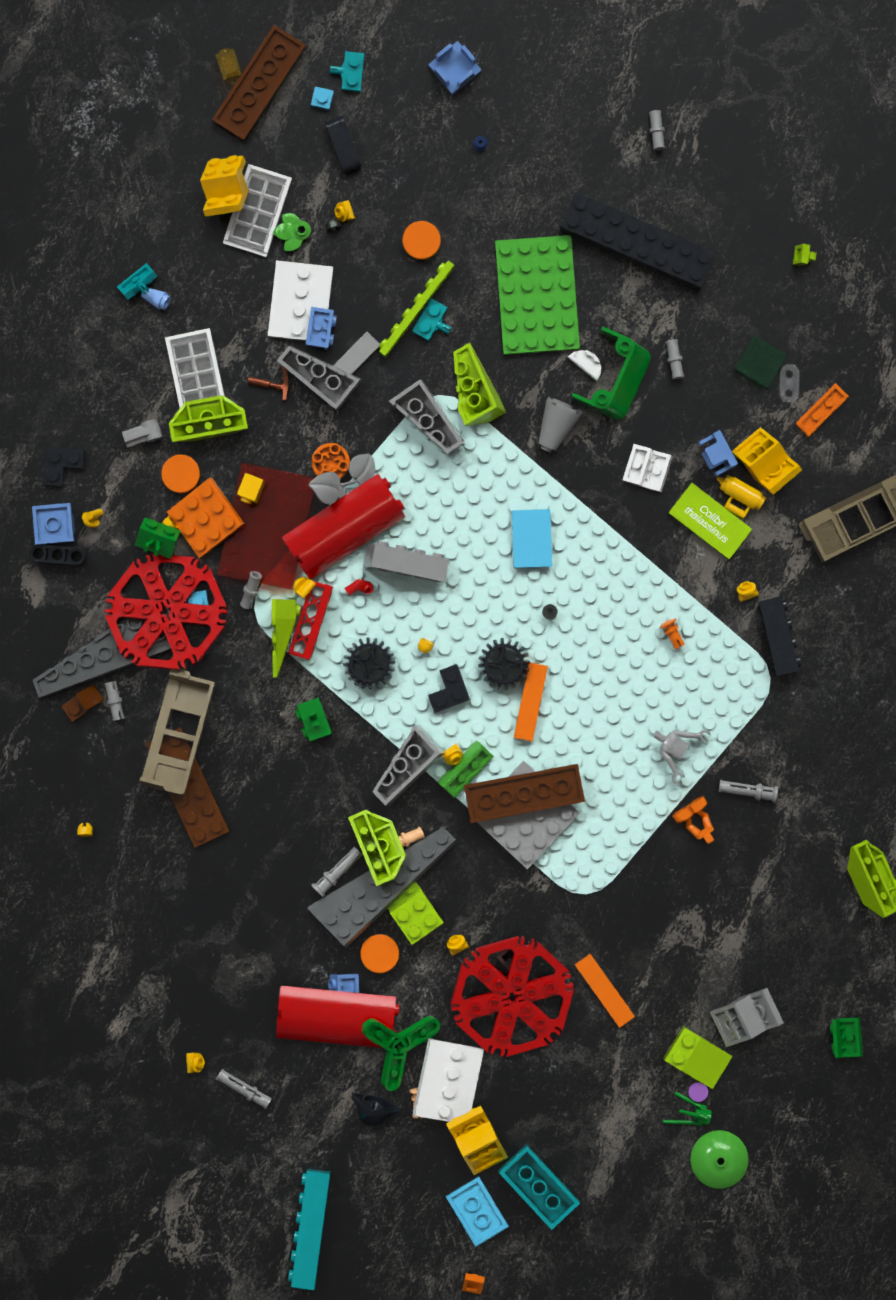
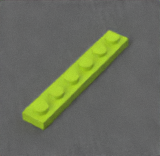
(411, 314)

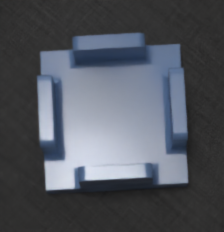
(455, 67)
(718, 453)
(53, 524)

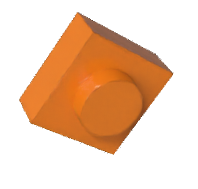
(473, 1283)

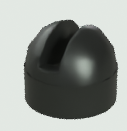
(333, 225)

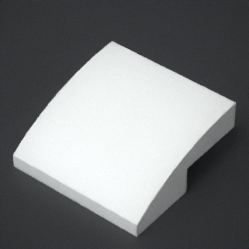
(647, 468)

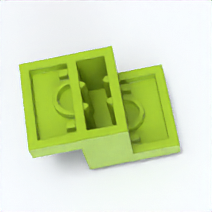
(415, 914)

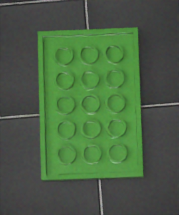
(537, 295)

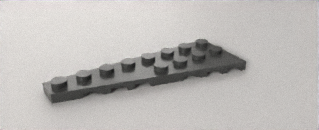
(96, 659)
(361, 902)

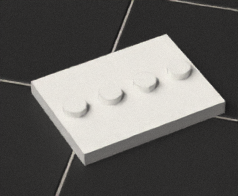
(294, 293)
(447, 1080)

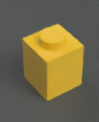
(250, 489)

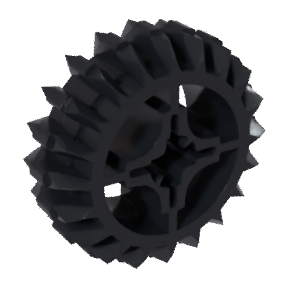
(373, 647)
(502, 647)

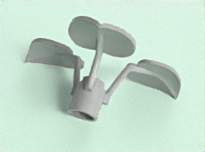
(328, 485)

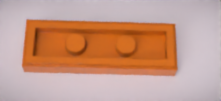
(821, 410)

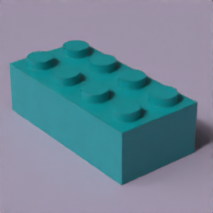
(539, 1186)

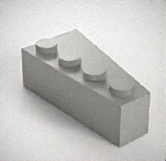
(323, 378)
(425, 412)
(406, 562)
(410, 762)

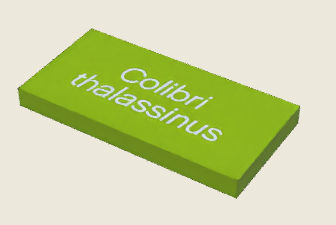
(710, 521)

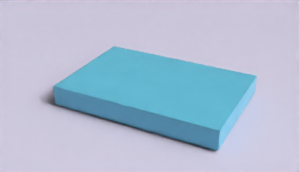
(531, 538)
(477, 1211)

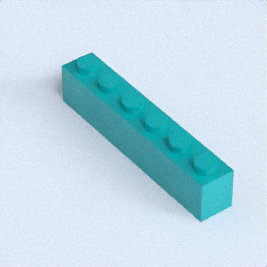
(310, 1229)

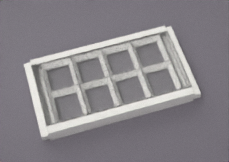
(254, 224)
(194, 366)

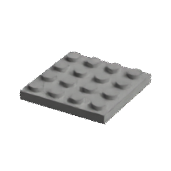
(532, 832)

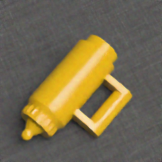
(741, 492)

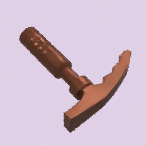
(267, 384)

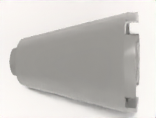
(557, 423)

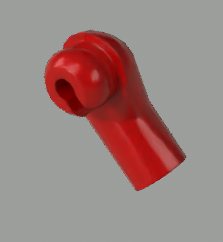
(359, 585)

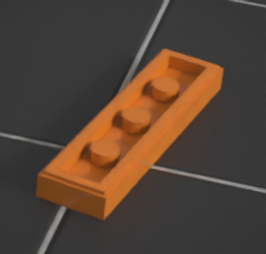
(530, 702)
(604, 990)

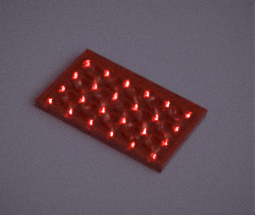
(259, 542)

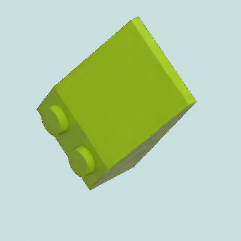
(697, 1057)

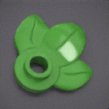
(289, 231)

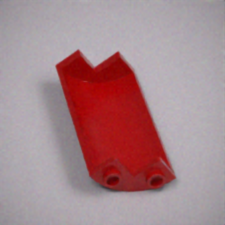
(344, 526)
(331, 1015)

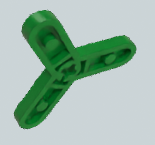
(387, 1039)

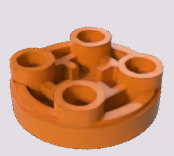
(421, 240)
(331, 458)
(180, 474)
(379, 953)

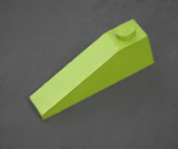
(476, 393)
(284, 621)

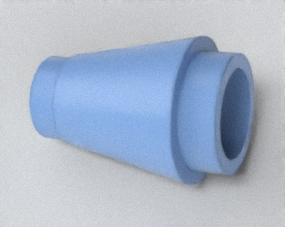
(157, 298)

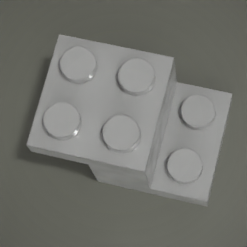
(746, 1017)

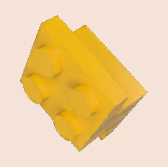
(224, 185)
(766, 460)
(477, 1140)

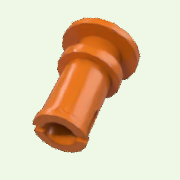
(672, 632)

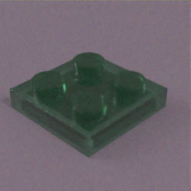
(760, 362)

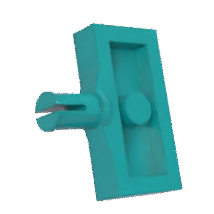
(350, 71)
(137, 282)
(431, 320)

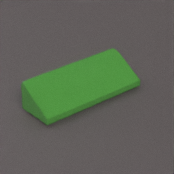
(462, 773)

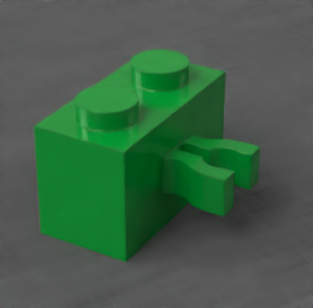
(157, 538)
(314, 719)

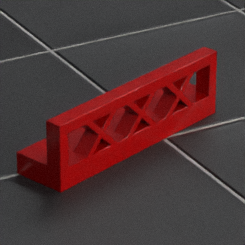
(316, 626)

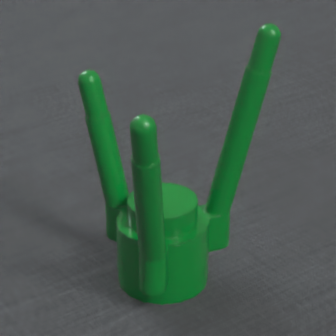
(701, 1115)

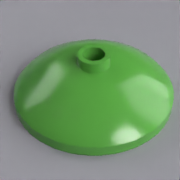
(719, 1145)

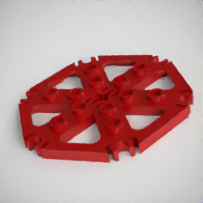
(147, 610)
(501, 987)

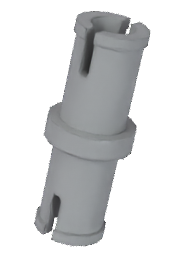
(657, 130)
(674, 359)
(251, 590)
(114, 700)

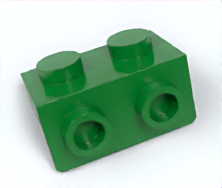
(846, 1037)

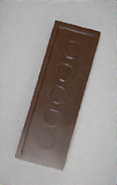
(259, 83)
(524, 793)
(198, 807)

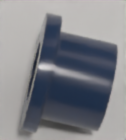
(480, 147)

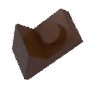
(82, 703)

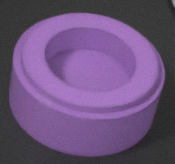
(698, 1091)

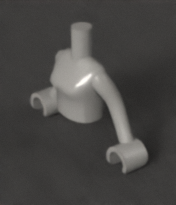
(676, 747)

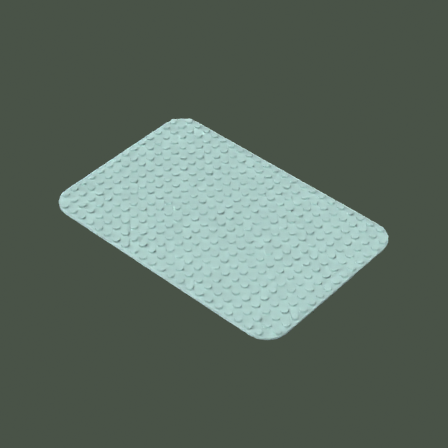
(606, 657)

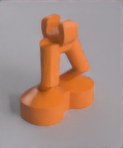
(687, 812)

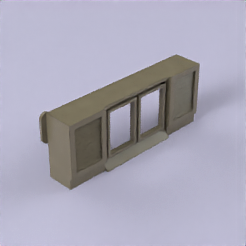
(827, 530)
(187, 696)

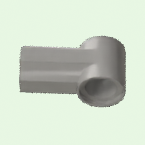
(147, 432)

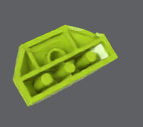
(207, 419)
(379, 845)
(872, 878)

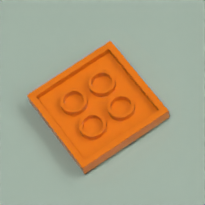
(205, 517)

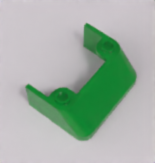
(617, 403)

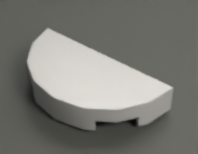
(587, 362)

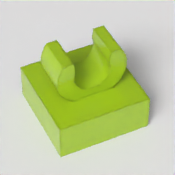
(803, 255)

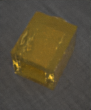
(228, 63)

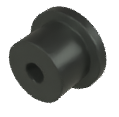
(552, 608)

